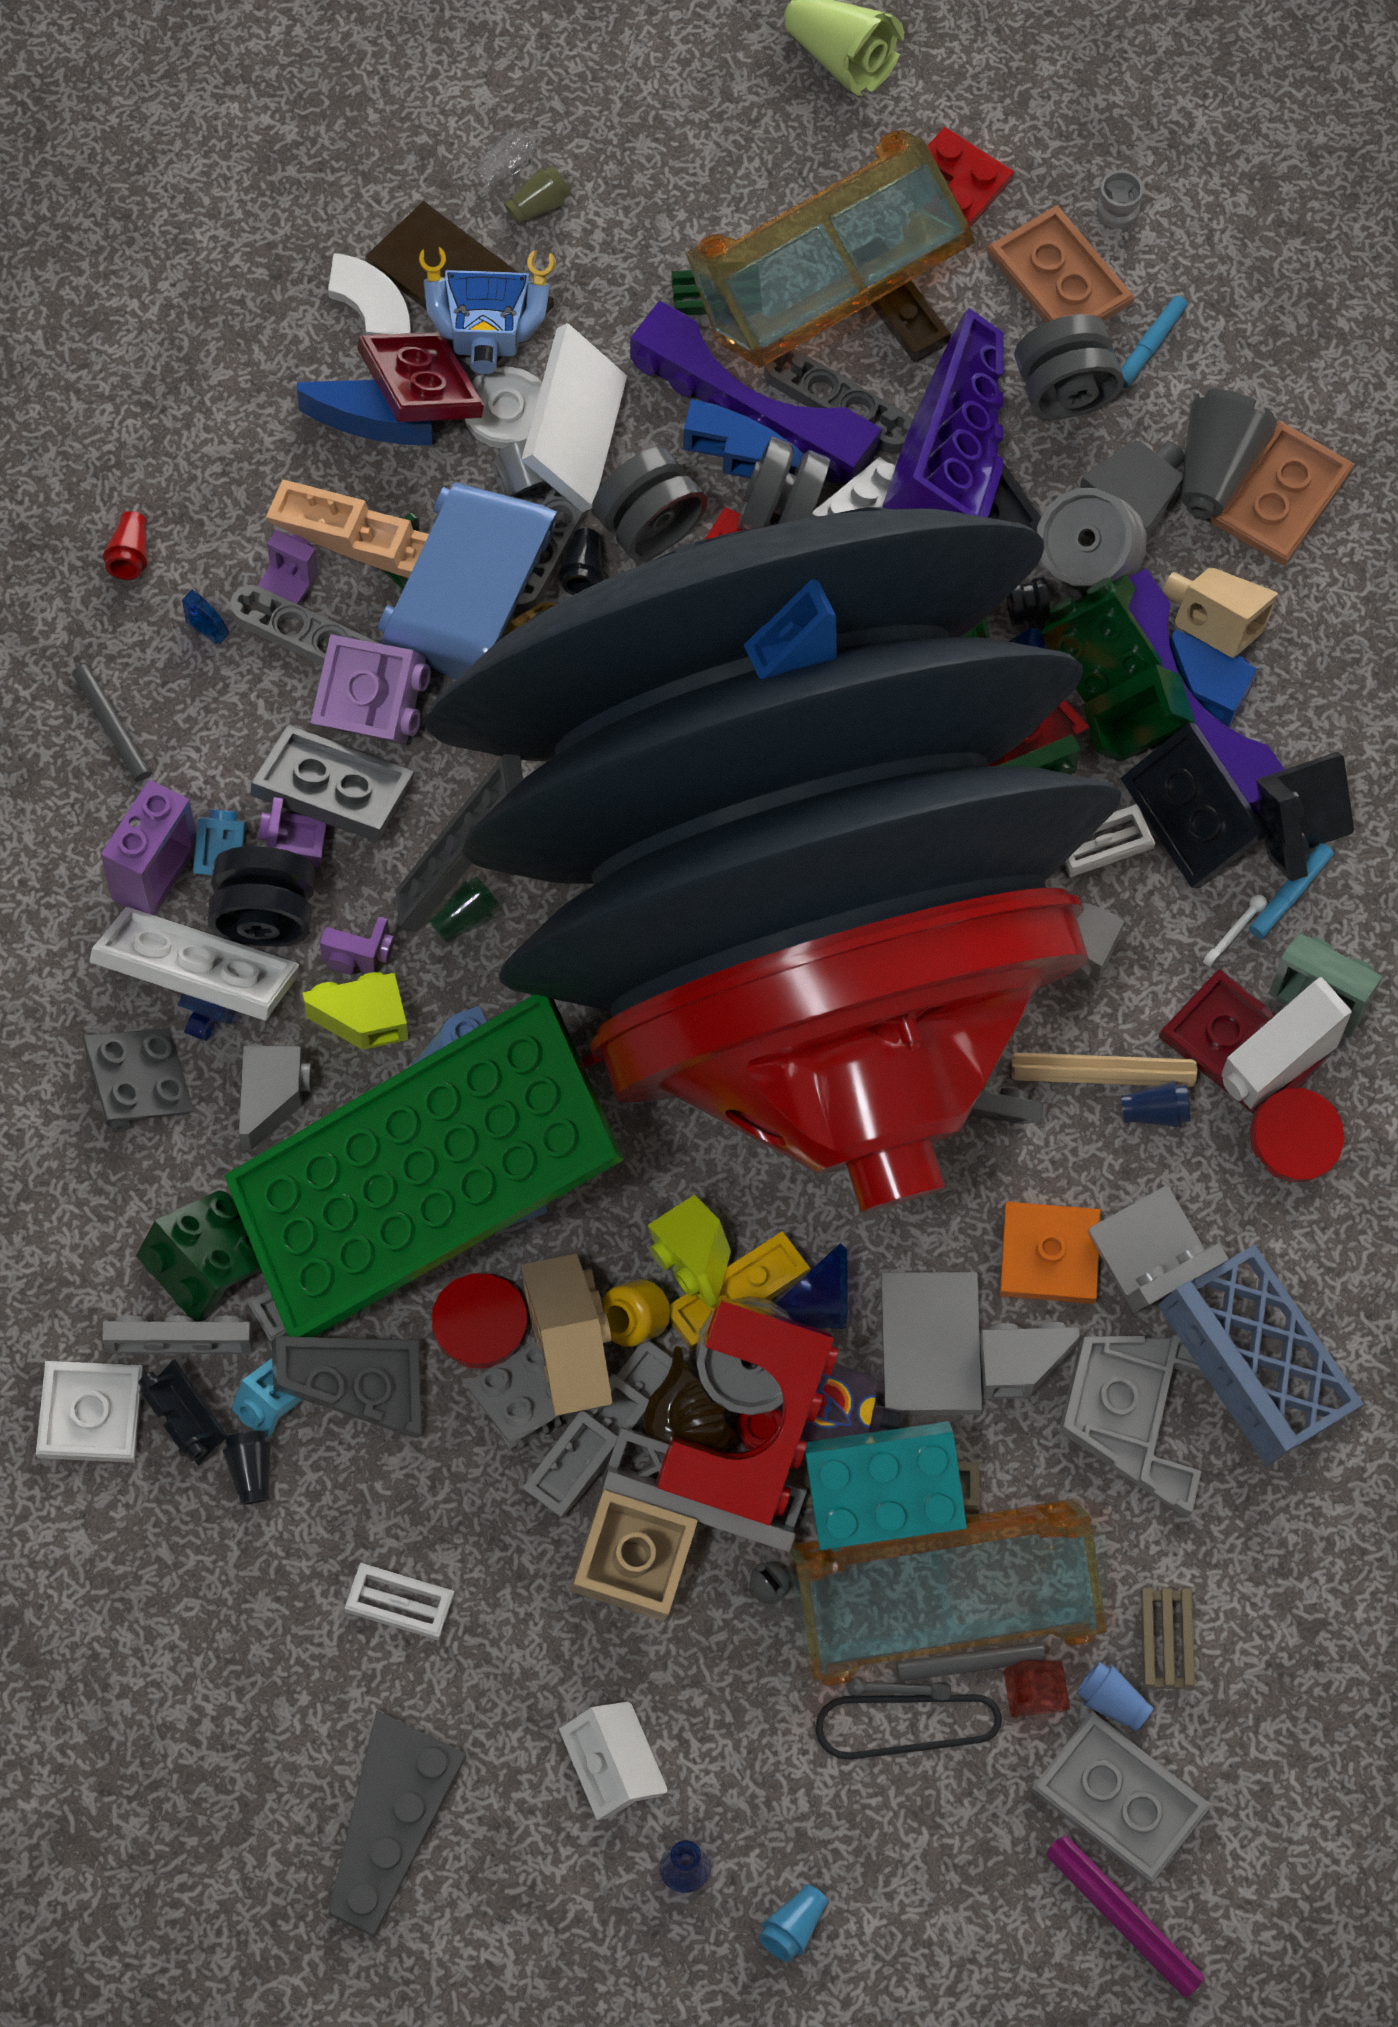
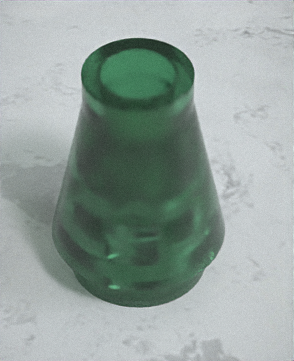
(464, 909)

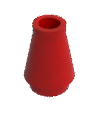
(127, 548)

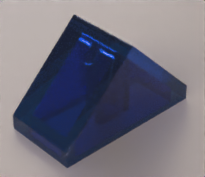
(822, 1294)

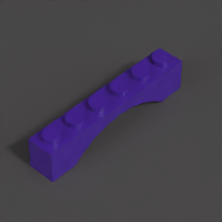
(674, 349)
(1241, 756)

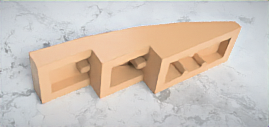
(347, 527)

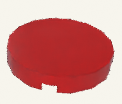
(1297, 1135)
(479, 1320)

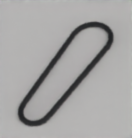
(906, 1748)

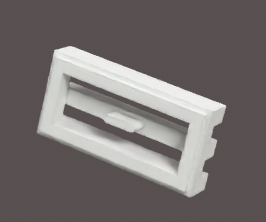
(1120, 852)
(393, 1619)

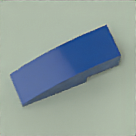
(359, 410)
(728, 435)

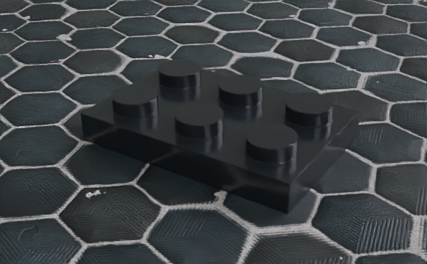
(1194, 805)

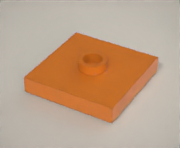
(1049, 1253)

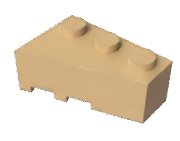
(569, 1332)

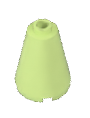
(847, 40)

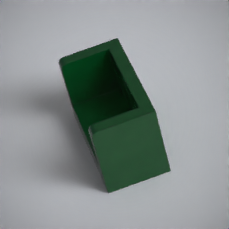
(1138, 713)

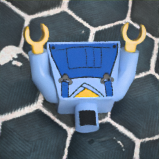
(486, 310)

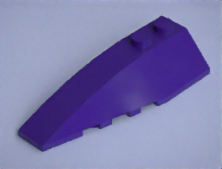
(955, 434)

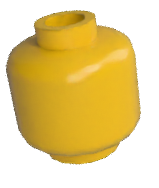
(636, 1312)

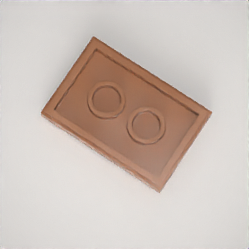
(1059, 269)
(1284, 494)

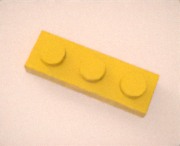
(758, 1274)

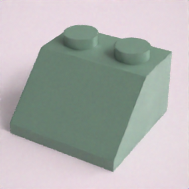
(1314, 958)

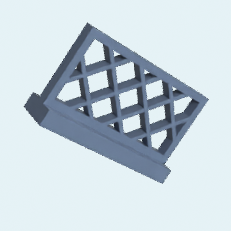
(1228, 1367)

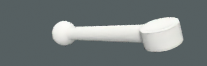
(1257, 905)

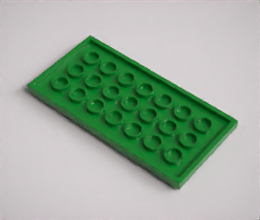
(423, 1167)

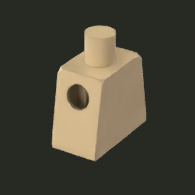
(1220, 608)

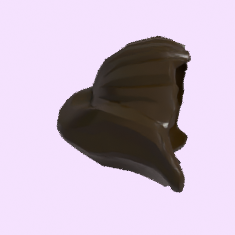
(684, 1410)

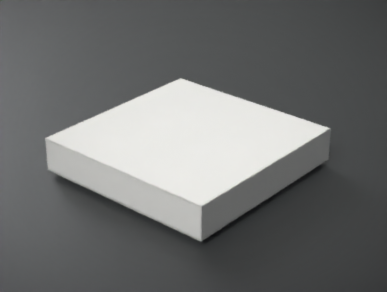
(89, 1411)

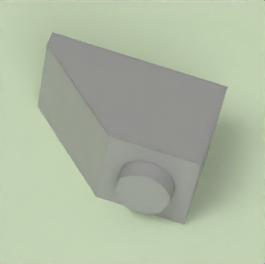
(270, 1090)

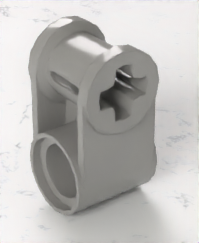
(512, 473)

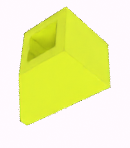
(360, 1011)
(694, 1247)

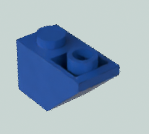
(1212, 676)

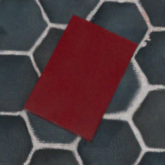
(420, 377)
(1217, 1024)

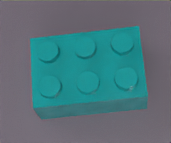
(885, 1485)

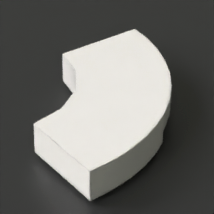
(369, 294)

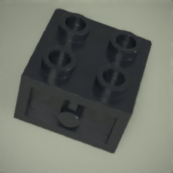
(1304, 809)

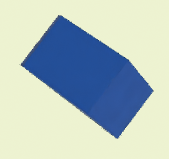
(797, 635)

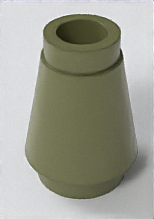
(538, 195)

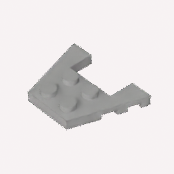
(1119, 1407)

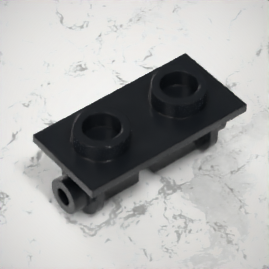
(187, 1415)

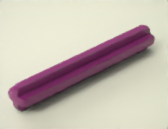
(1125, 1916)

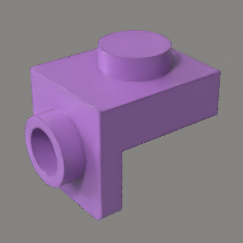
(291, 567)
(293, 832)
(351, 952)

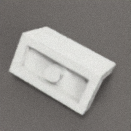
(612, 1758)

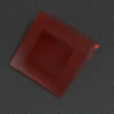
(1036, 1688)

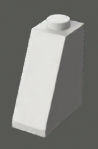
(1287, 1044)

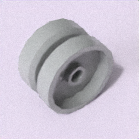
(1070, 524)
(735, 1382)

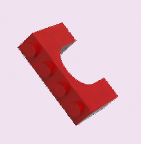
(754, 1480)

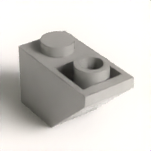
(1022, 1360)

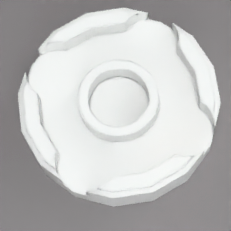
(505, 419)

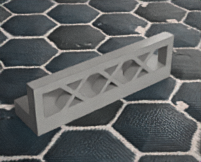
(644, 1489)

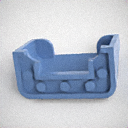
(468, 577)

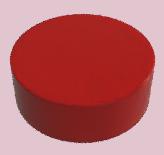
(757, 1428)

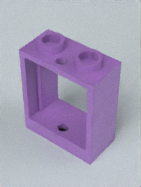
(149, 858)

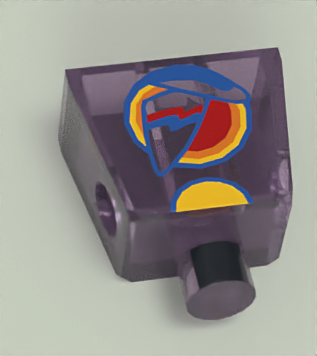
(849, 1407)

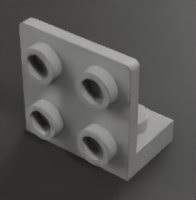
(1152, 1249)

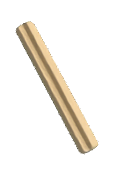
(1102, 1069)

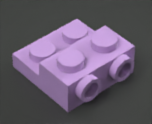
(370, 689)

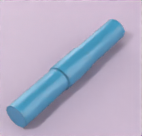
(1153, 339)
(1290, 892)

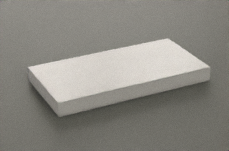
(574, 417)
(195, 963)

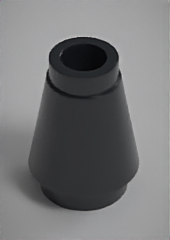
(582, 562)
(249, 1465)

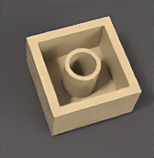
(633, 1555)

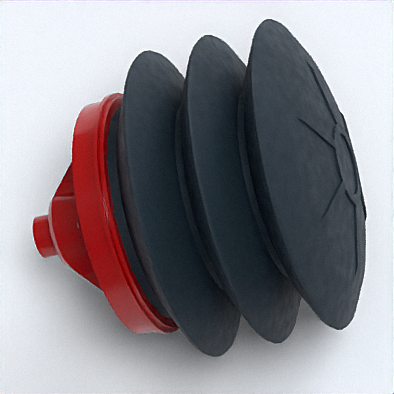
(801, 874)

